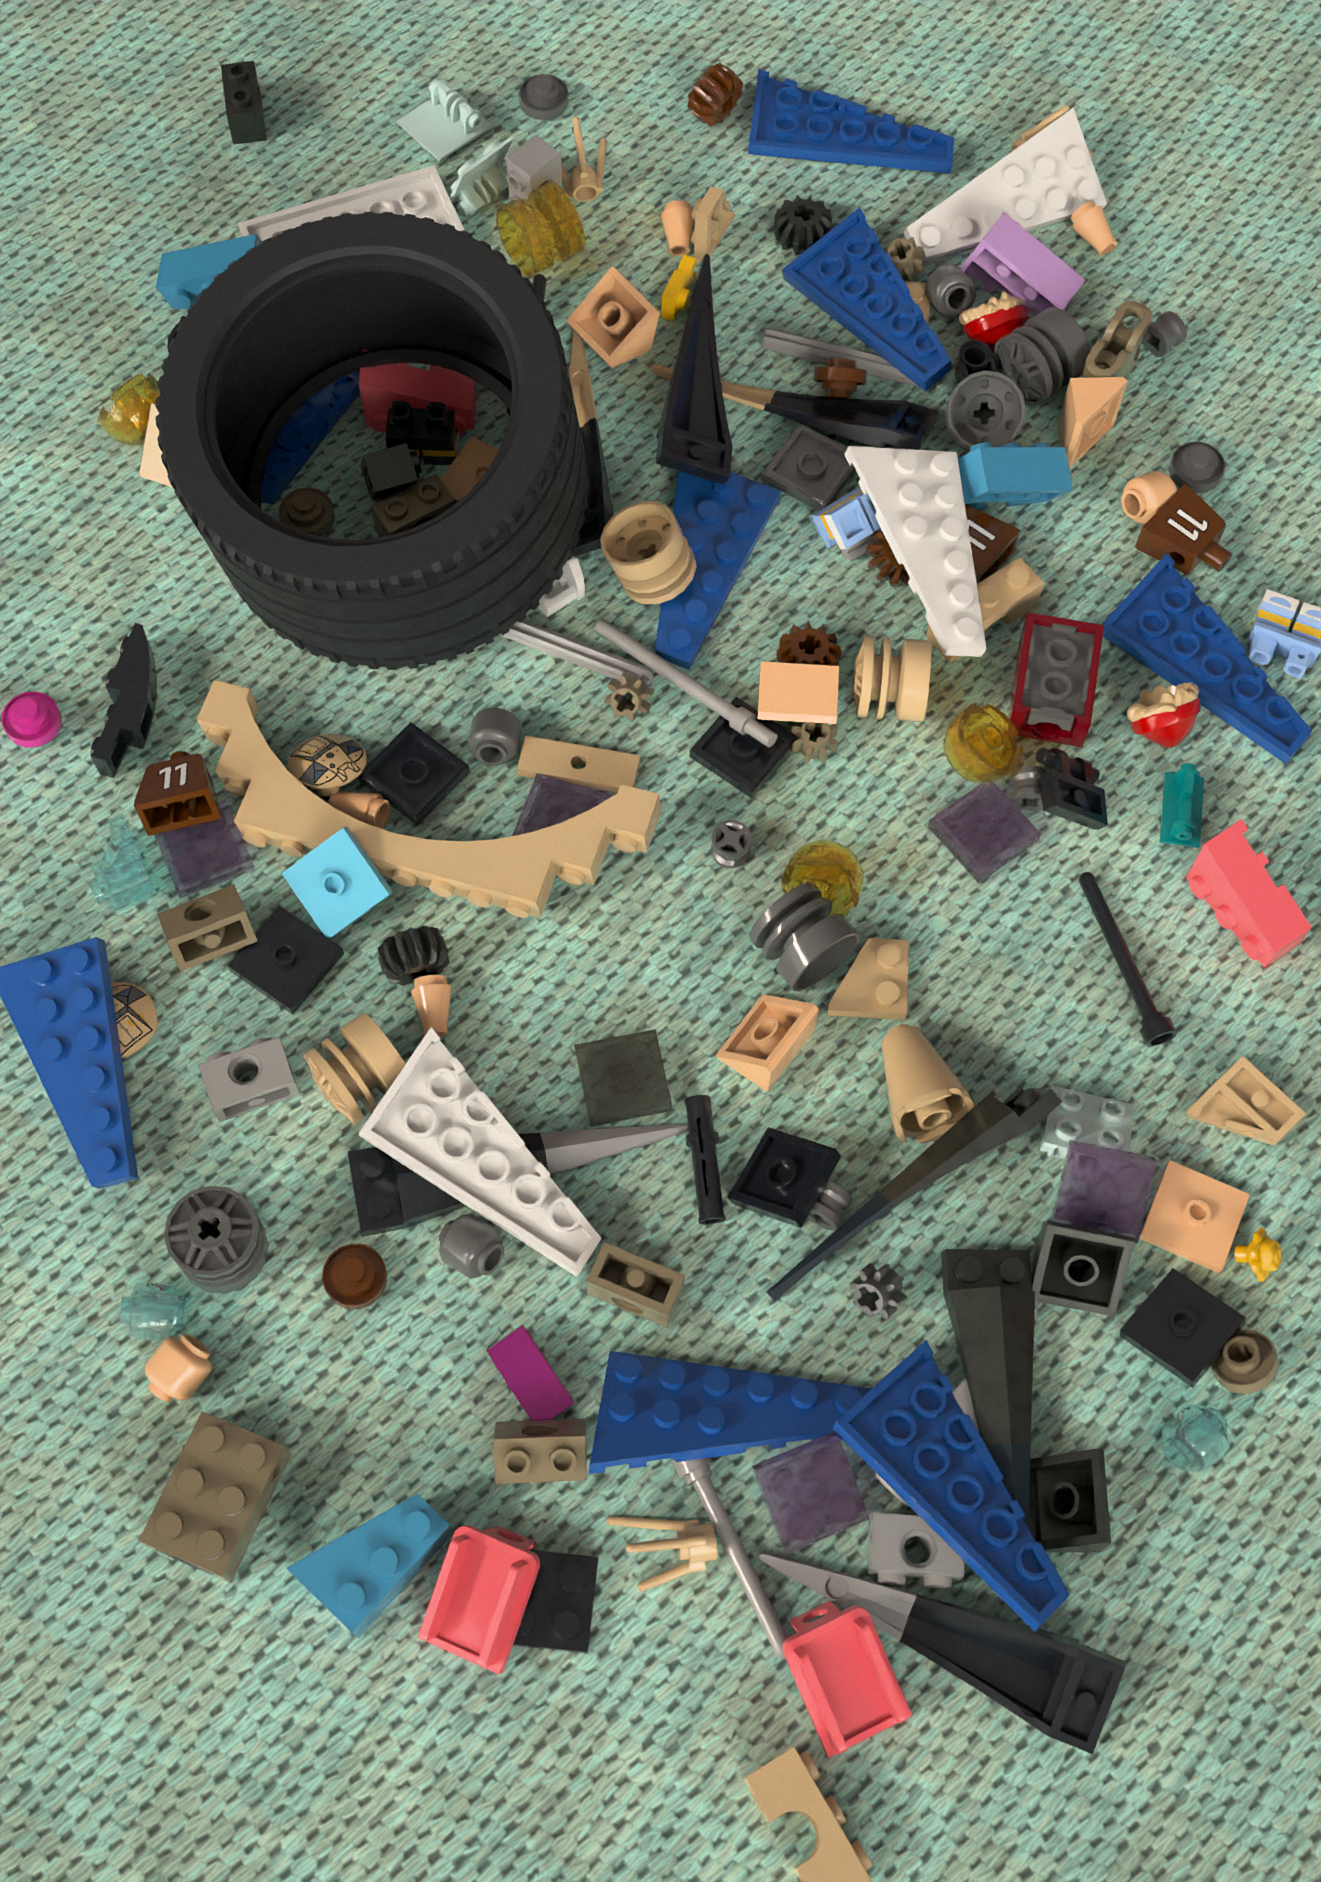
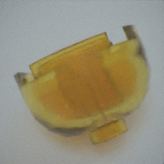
(131, 409)
(982, 744)
(833, 871)

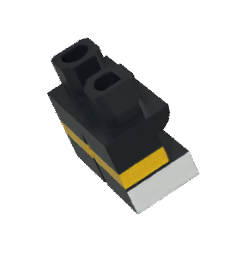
(424, 431)

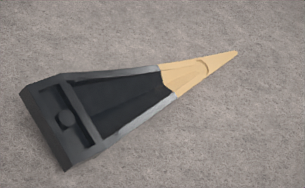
(862, 420)
(599, 503)

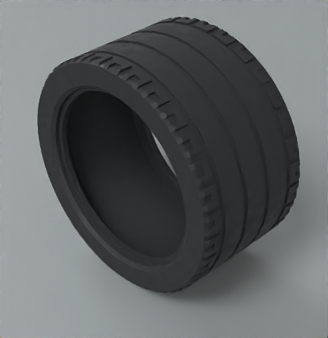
(296, 322)

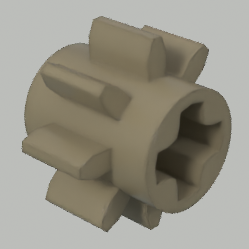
(906, 257)
(637, 688)
(816, 749)

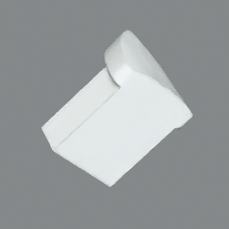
(565, 589)

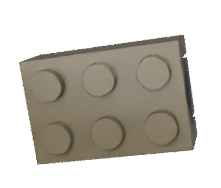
(215, 1497)

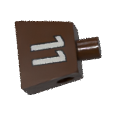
(1187, 532)
(990, 542)
(176, 794)

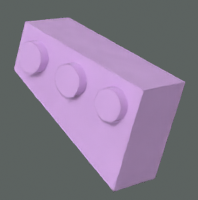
(1023, 267)

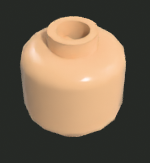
(1147, 495)
(178, 1367)

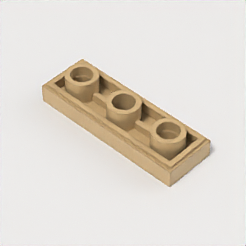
(557, 759)

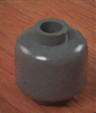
(950, 290)
(494, 736)
(471, 1246)

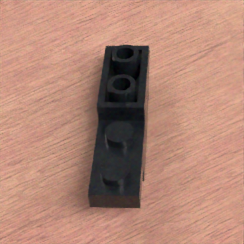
(134, 696)

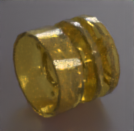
(540, 229)

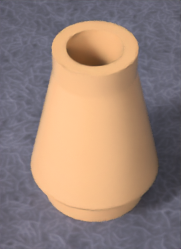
(678, 226)
(1093, 227)
(364, 807)
(432, 1002)

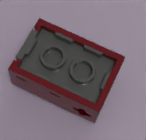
(1055, 679)

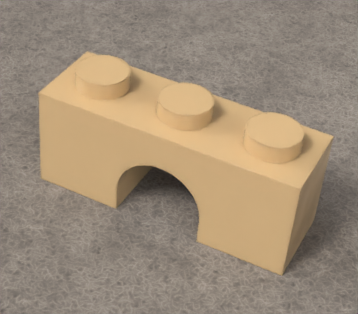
(1004, 595)
(789, 1786)

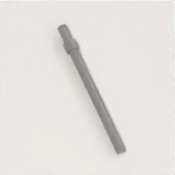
(739, 718)

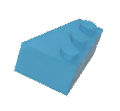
(190, 270)
(1013, 474)
(373, 1562)

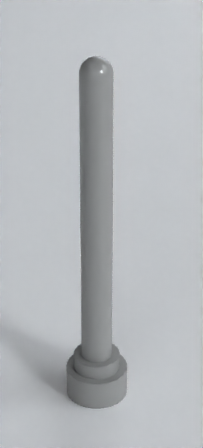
(697, 1473)

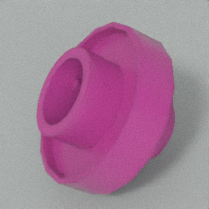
(31, 719)

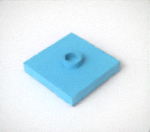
(337, 882)

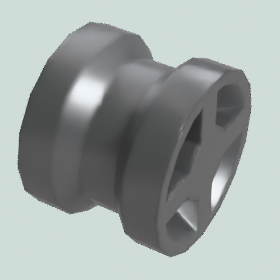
(1164, 334)
(1026, 787)
(731, 834)
(829, 1206)

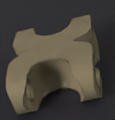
(1119, 348)

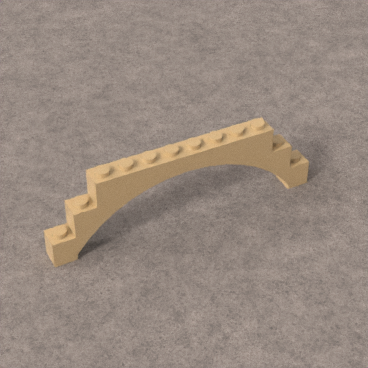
(498, 872)

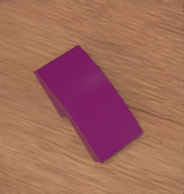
(530, 1375)

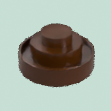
(840, 377)
(354, 1276)

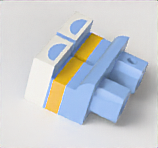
(846, 520)
(1271, 636)

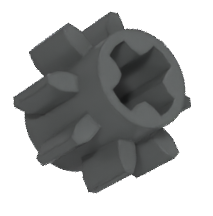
(878, 1290)

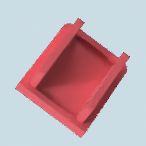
(481, 1595)
(843, 1676)

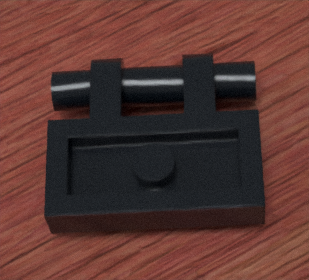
(1070, 789)

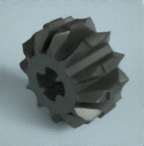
(801, 223)
(413, 954)

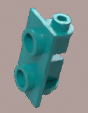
(1182, 807)

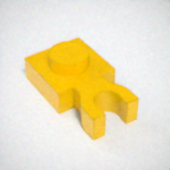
(677, 292)

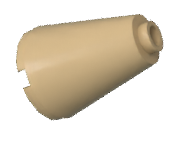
(921, 1086)

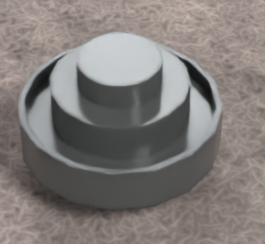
(543, 97)
(1197, 466)

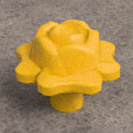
(1261, 1254)

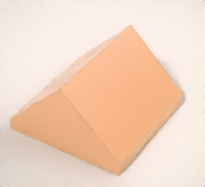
(616, 319)
(1088, 413)
(798, 692)
(769, 1039)

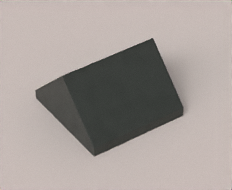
(1080, 1267)
(1069, 1502)

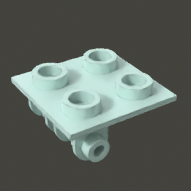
(444, 121)
(481, 179)
(1086, 1120)

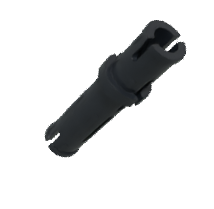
(699, 1112)

